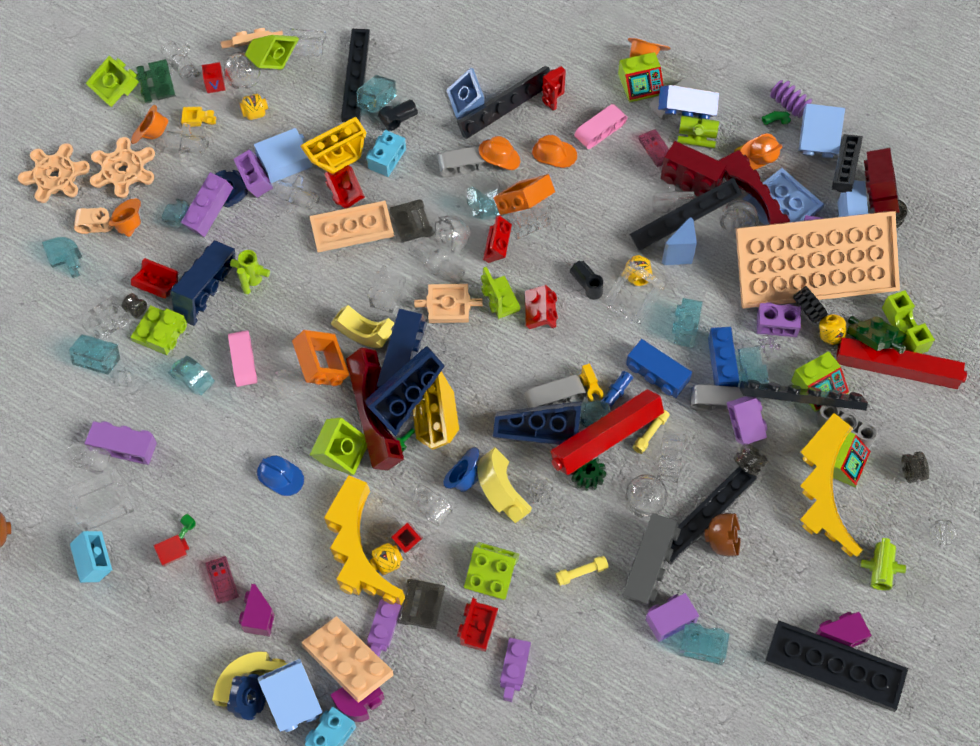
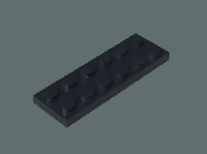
(836, 666)

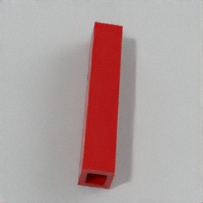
(905, 365)
(607, 432)

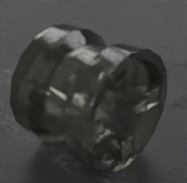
(134, 305)

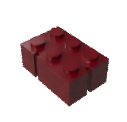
(691, 169)
(881, 181)

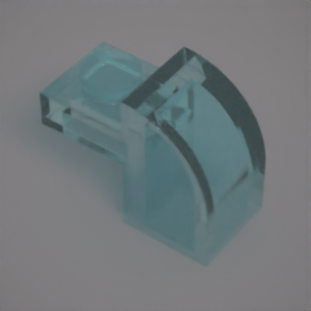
(483, 204)
(62, 251)
(752, 366)
(192, 375)

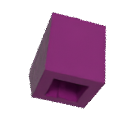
(258, 614)
(847, 630)

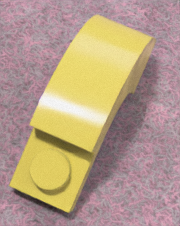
(361, 329)
(497, 488)
(253, 663)

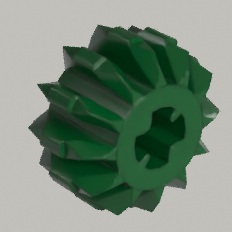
(595, 477)

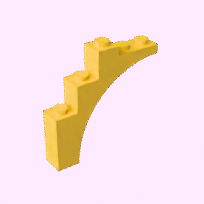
(823, 514)
(345, 519)

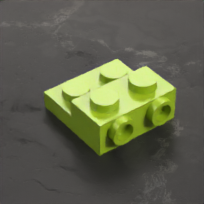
(112, 80)
(159, 329)

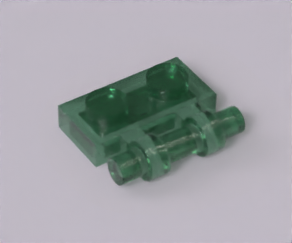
(161, 79)

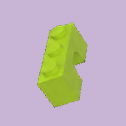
(899, 312)

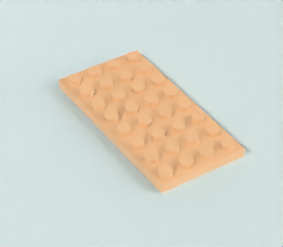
(826, 255)

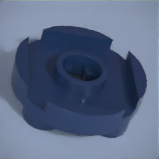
(239, 188)
(239, 704)

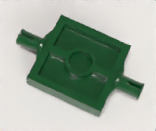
(877, 334)

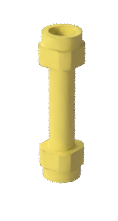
(641, 444)
(563, 577)

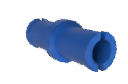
(617, 389)

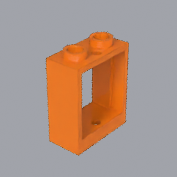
(524, 194)
(305, 347)

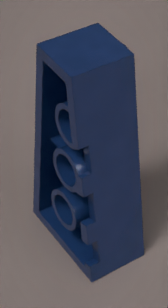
(201, 281)
(403, 344)
(405, 389)
(539, 424)

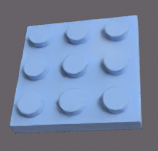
(791, 195)

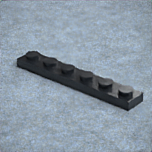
(355, 73)
(502, 103)
(847, 163)
(695, 209)
(810, 396)
(714, 505)

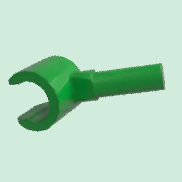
(403, 439)
(188, 523)

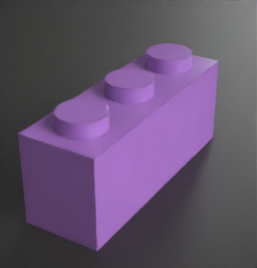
(207, 204)
(122, 442)

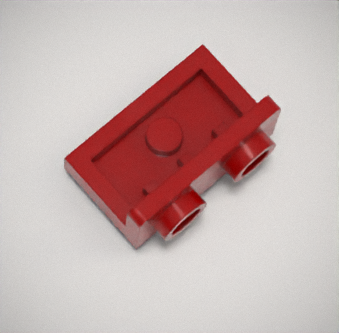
(553, 87)
(344, 187)
(497, 240)
(155, 278)
(540, 307)
(477, 626)

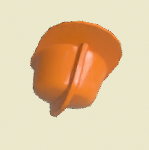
(641, 47)
(151, 126)
(761, 150)
(554, 152)
(500, 153)
(126, 217)

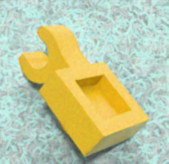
(196, 116)
(589, 379)

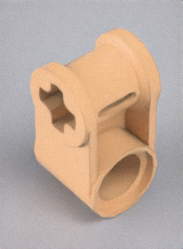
(92, 220)

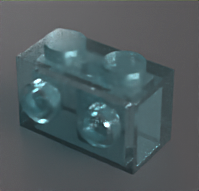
(376, 93)
(688, 321)
(94, 354)
(704, 643)

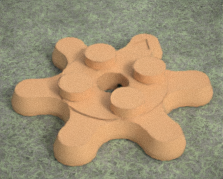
(122, 157)
(46, 165)

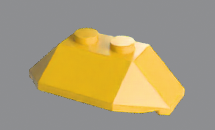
(337, 146)
(436, 415)

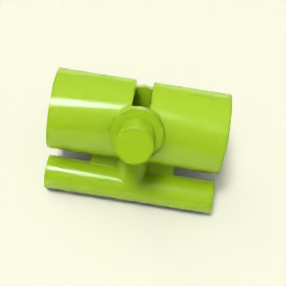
(698, 131)
(249, 270)
(883, 565)

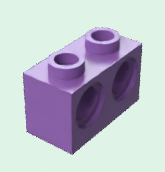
(253, 173)
(778, 324)

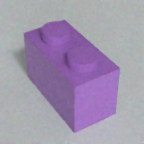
(747, 419)
(671, 616)

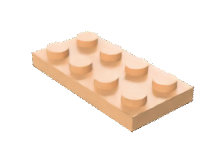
(351, 226)
(347, 659)

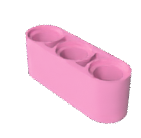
(600, 126)
(242, 358)

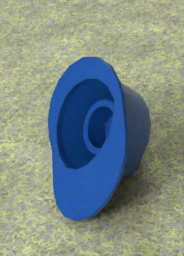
(464, 473)
(280, 475)

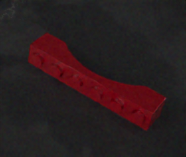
(749, 180)
(364, 374)

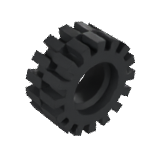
(810, 305)

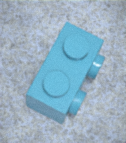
(386, 153)
(90, 556)
(332, 731)

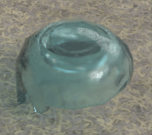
(175, 213)
(593, 412)

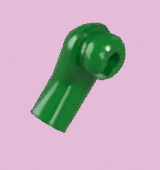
(776, 115)

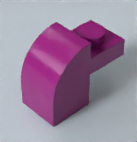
(352, 709)

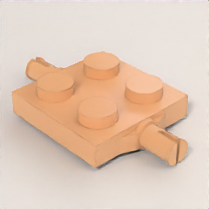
(243, 38)
(448, 303)

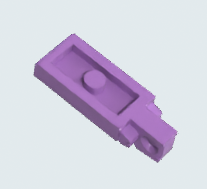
(383, 626)
(514, 667)

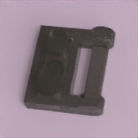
(405, 221)
(428, 607)

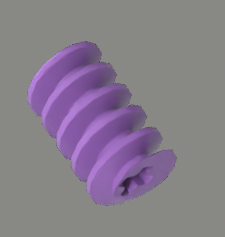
(789, 99)

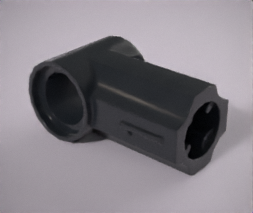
(394, 116)
(587, 279)

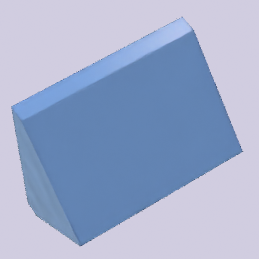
(465, 94)
(681, 245)

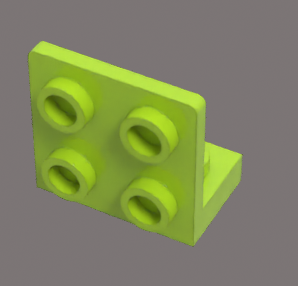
(499, 294)
(491, 570)

